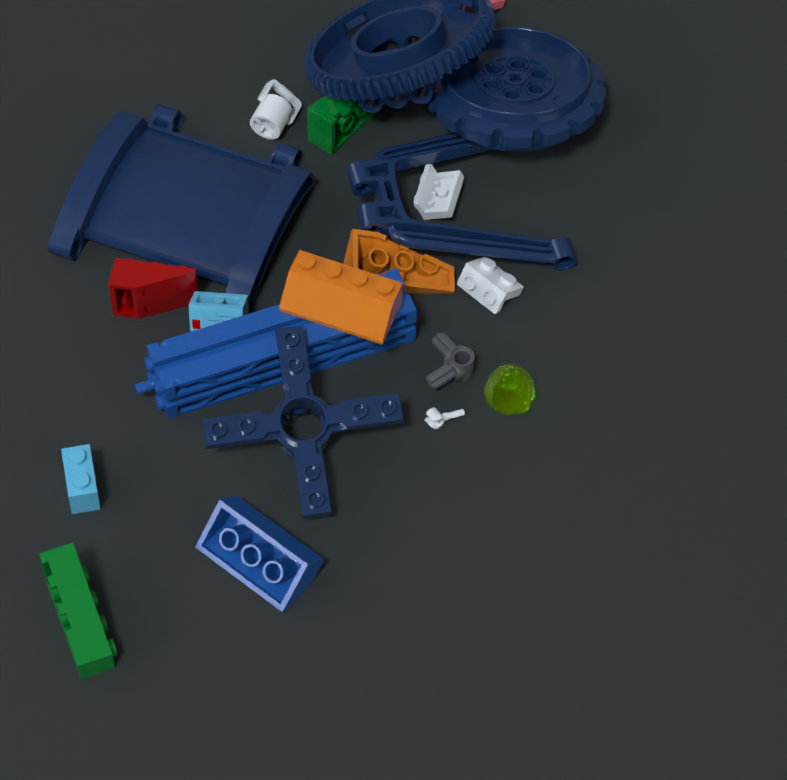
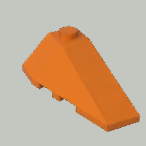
(419, 272)

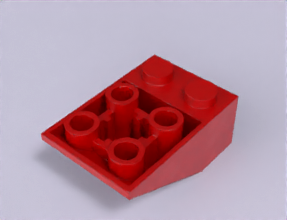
(149, 288)

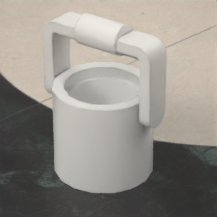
(274, 110)

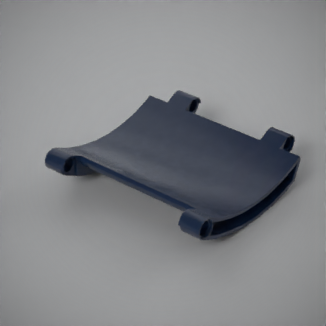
(181, 200)

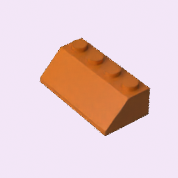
(341, 297)

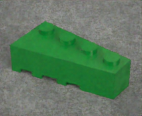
(334, 122)
(78, 611)

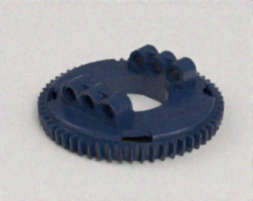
(399, 72)

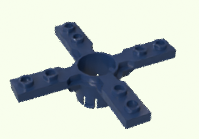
(299, 399)

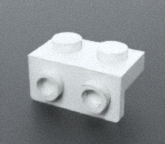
(437, 193)
(488, 283)

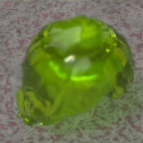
(509, 389)

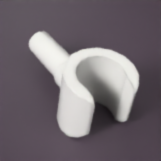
(436, 419)

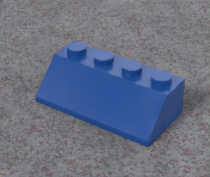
(258, 552)

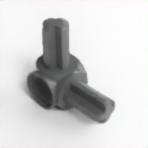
(452, 356)

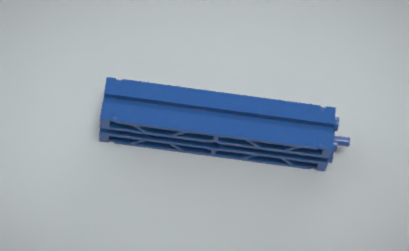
(244, 358)

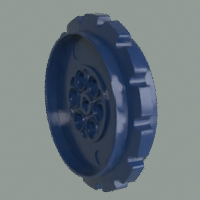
(521, 92)

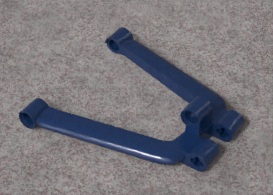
(389, 216)

